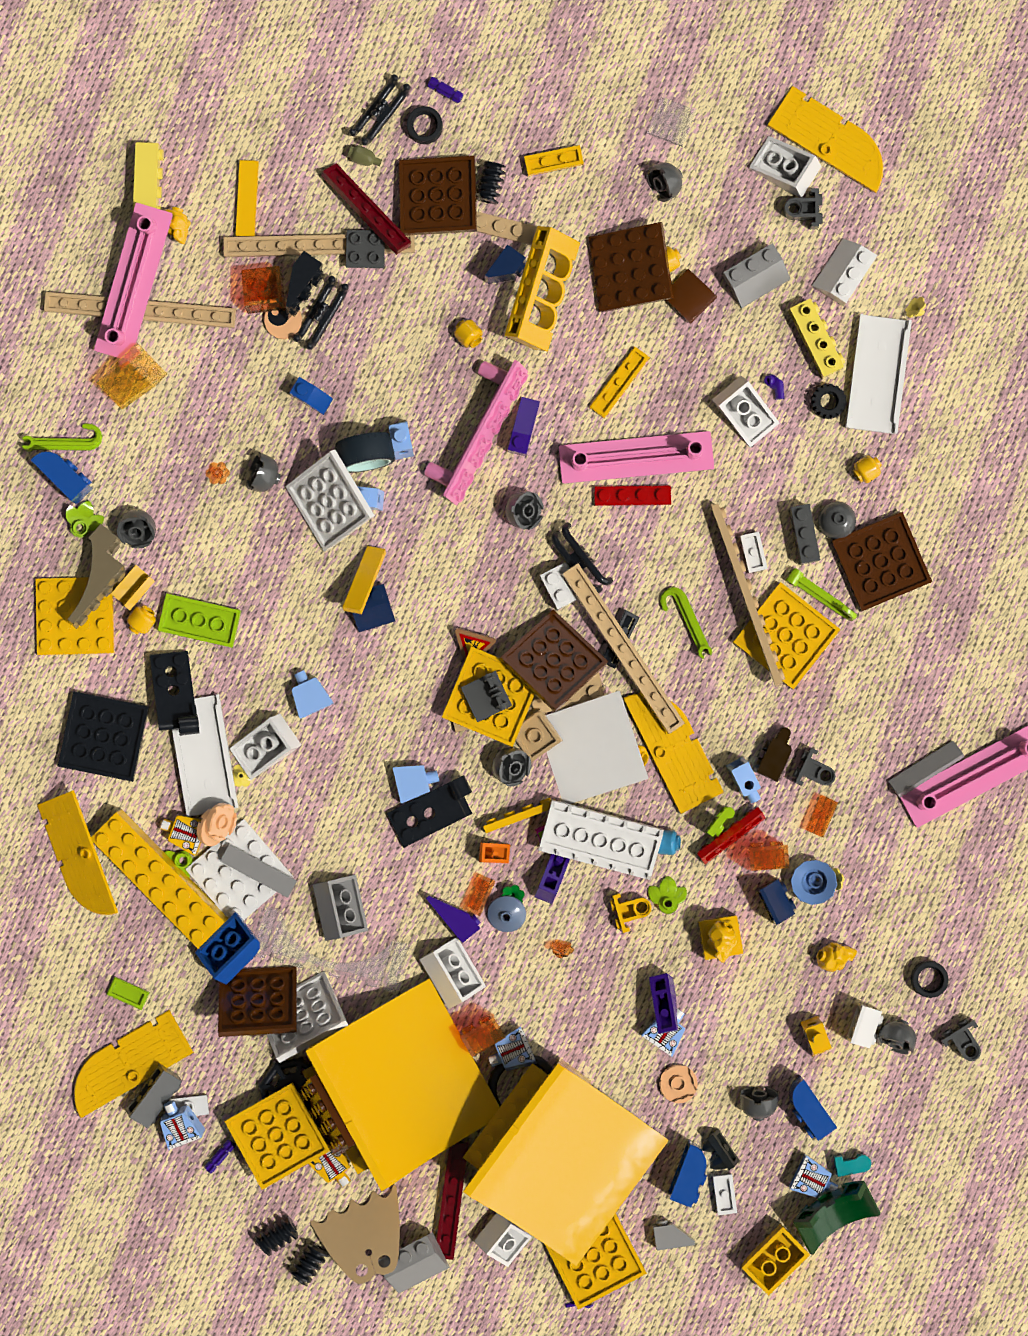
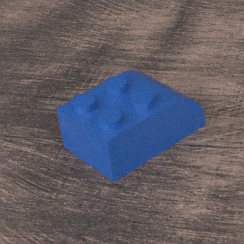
(63, 475)
(229, 949)
(810, 1110)
(688, 1176)

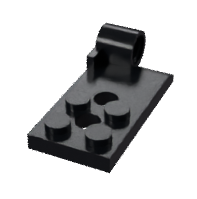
(178, 710)
(448, 805)

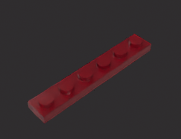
(366, 208)
(452, 1199)

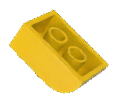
(774, 1259)

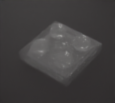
(671, 121)

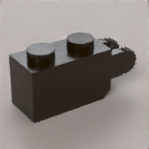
(775, 755)

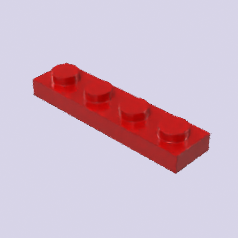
(632, 495)
(735, 832)

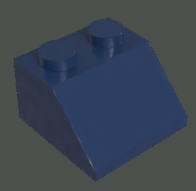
(506, 267)
(376, 611)
(776, 901)

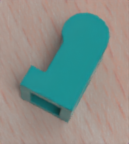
(850, 1166)

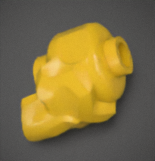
(179, 225)
(722, 939)
(834, 956)

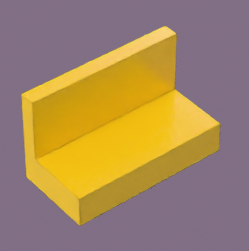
(132, 587)

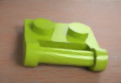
(716, 825)

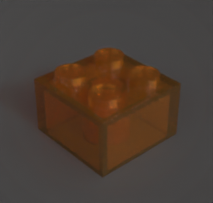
(263, 289)
(767, 856)
(482, 1035)

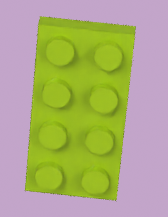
(199, 620)

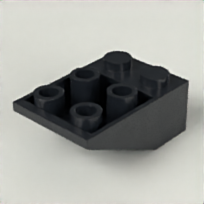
(304, 276)

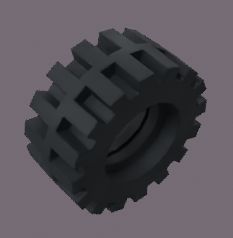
(840, 401)

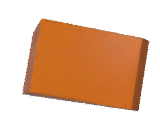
(494, 852)

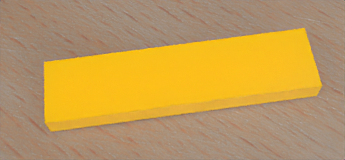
(247, 198)
(619, 382)
(364, 580)

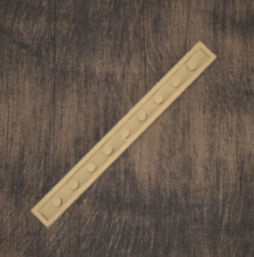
(293, 245)
(155, 311)
(745, 587)
(622, 648)

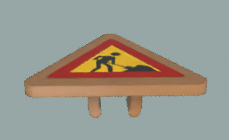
(467, 639)

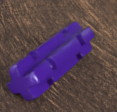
(445, 90)
(220, 1155)

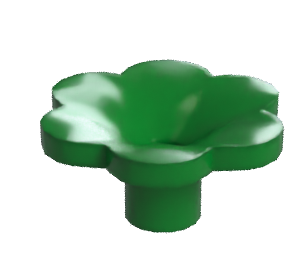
(519, 894)

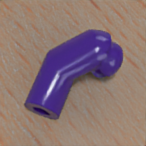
(776, 384)

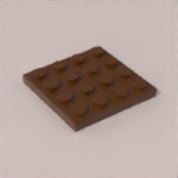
(438, 195)
(631, 267)
(881, 561)
(553, 660)
(259, 1002)
(326, 1115)

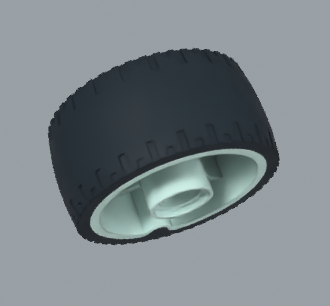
(366, 451)

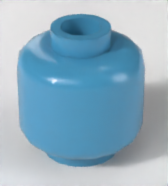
(670, 843)

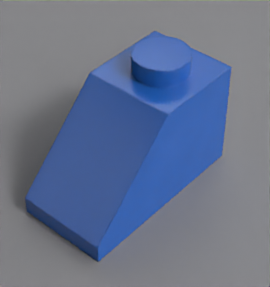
(311, 395)

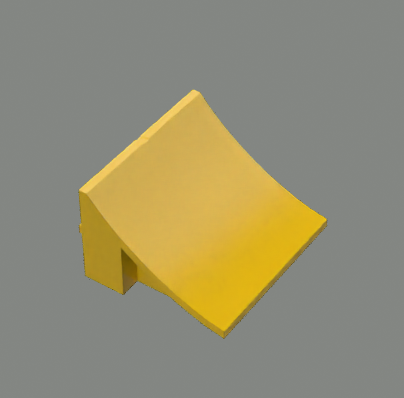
(402, 1084)
(560, 1158)

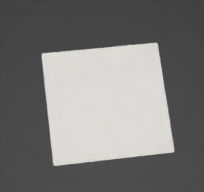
(595, 750)

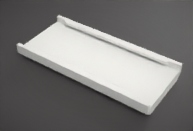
(878, 374)
(206, 760)
(601, 839)

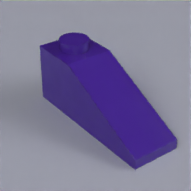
(523, 426)
(552, 878)
(458, 920)
(664, 1002)

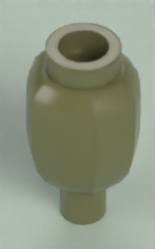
(363, 156)

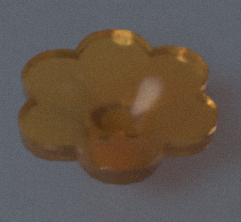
(221, 476)
(561, 948)

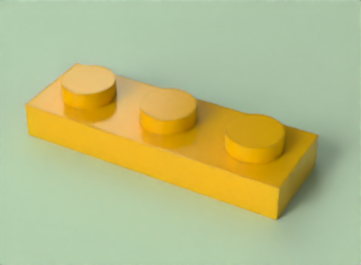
(553, 160)

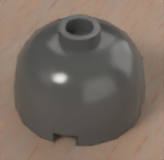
(663, 177)
(263, 473)
(524, 510)
(837, 520)
(136, 529)
(511, 766)
(900, 1036)
(759, 1103)

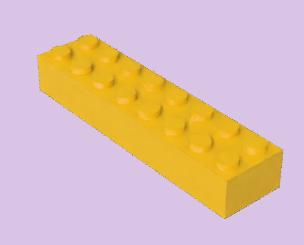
(159, 878)

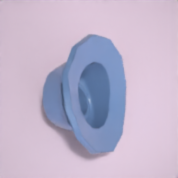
(805, 884)

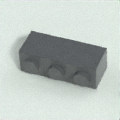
(804, 534)
(153, 1096)

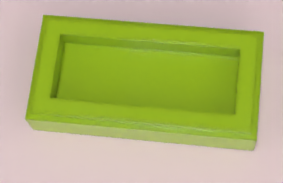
(128, 993)

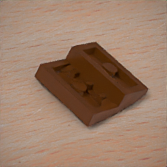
(690, 296)

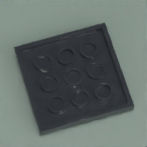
(103, 736)

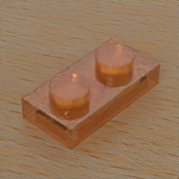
(821, 816)
(478, 894)

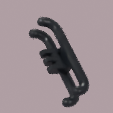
(380, 110)
(321, 313)
(578, 556)

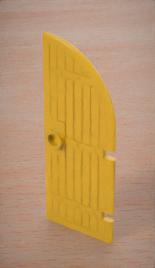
(822, 134)
(676, 756)
(76, 850)
(118, 1070)

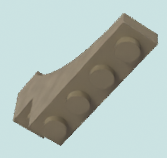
(103, 574)

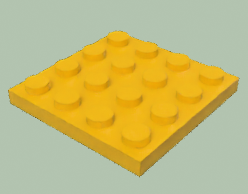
(796, 633)
(55, 635)
(503, 725)
(277, 1136)
(603, 1269)

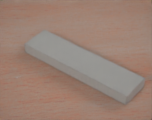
(926, 769)
(258, 870)

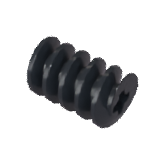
(490, 182)
(277, 1237)
(309, 1263)

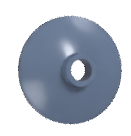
(510, 906)

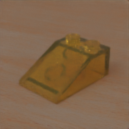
(131, 377)

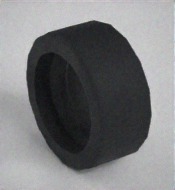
(426, 111)
(943, 983)

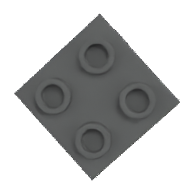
(364, 249)
(486, 696)

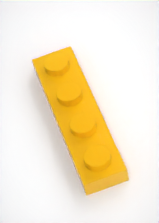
(511, 817)

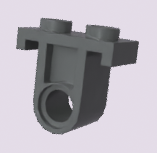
(807, 209)
(812, 769)
(962, 1038)

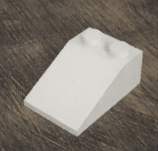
(786, 166)
(745, 411)
(265, 746)

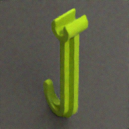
(65, 443)
(797, 578)
(689, 617)

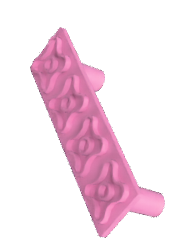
(133, 280)
(481, 440)
(636, 457)
(968, 778)

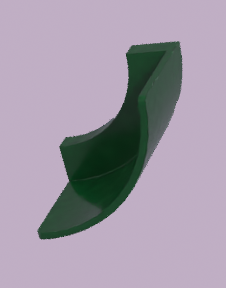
(833, 1212)

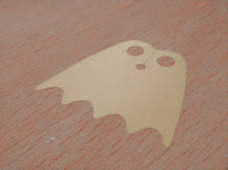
(363, 1228)

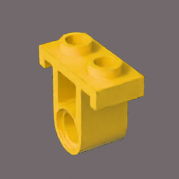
(627, 911)

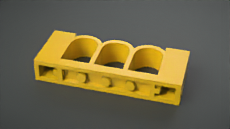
(564, 250)

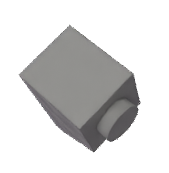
(670, 1236)

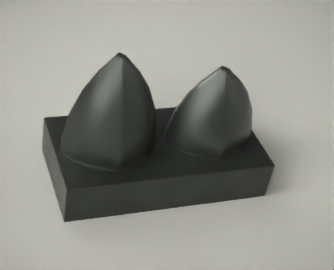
(725, 1155)

